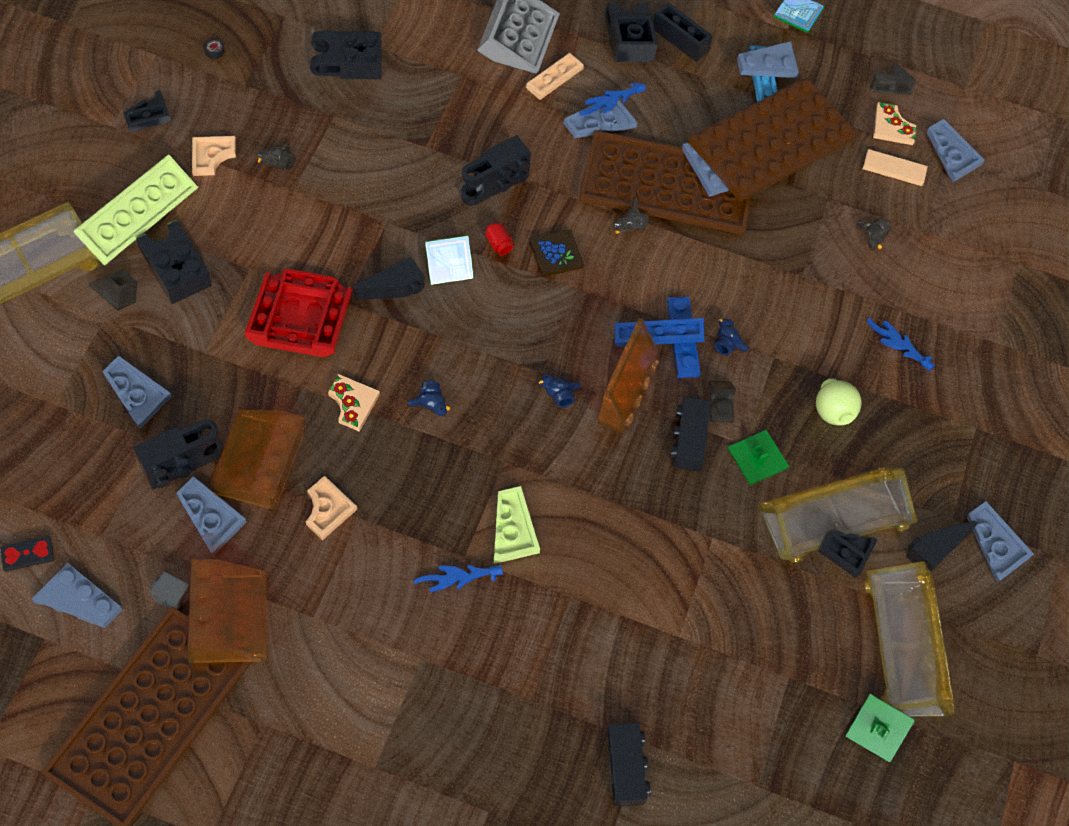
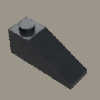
(392, 282)
(938, 544)

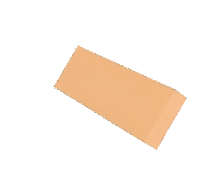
(554, 76)
(895, 167)

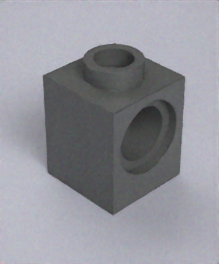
(170, 591)

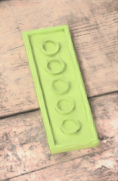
(135, 209)

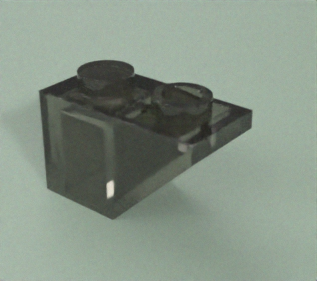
(116, 288)

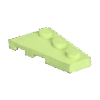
(514, 527)

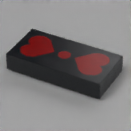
(27, 553)

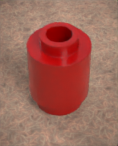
(499, 238)

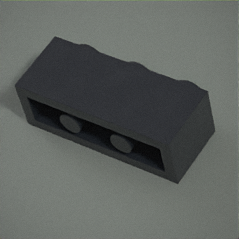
(682, 32)
(690, 434)
(627, 765)

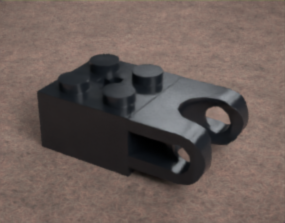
(631, 33)
(347, 54)
(496, 170)
(175, 263)
(177, 453)

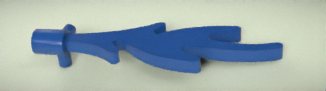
(611, 99)
(895, 341)
(456, 574)

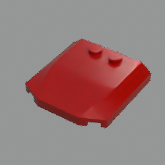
(299, 313)

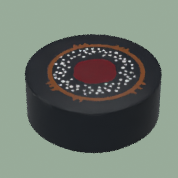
(214, 48)

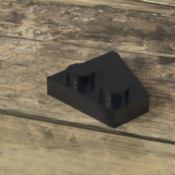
(147, 114)
(847, 550)

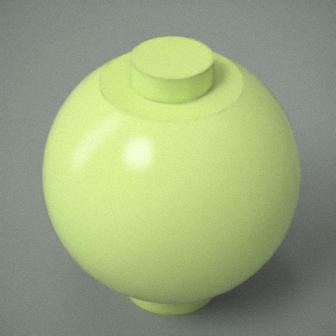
(838, 402)

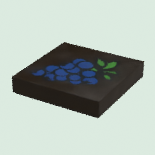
(556, 253)

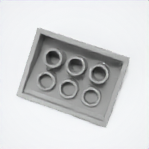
(519, 33)

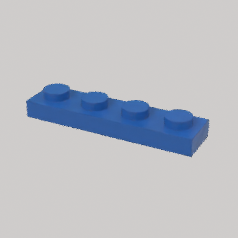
(664, 331)
(684, 353)

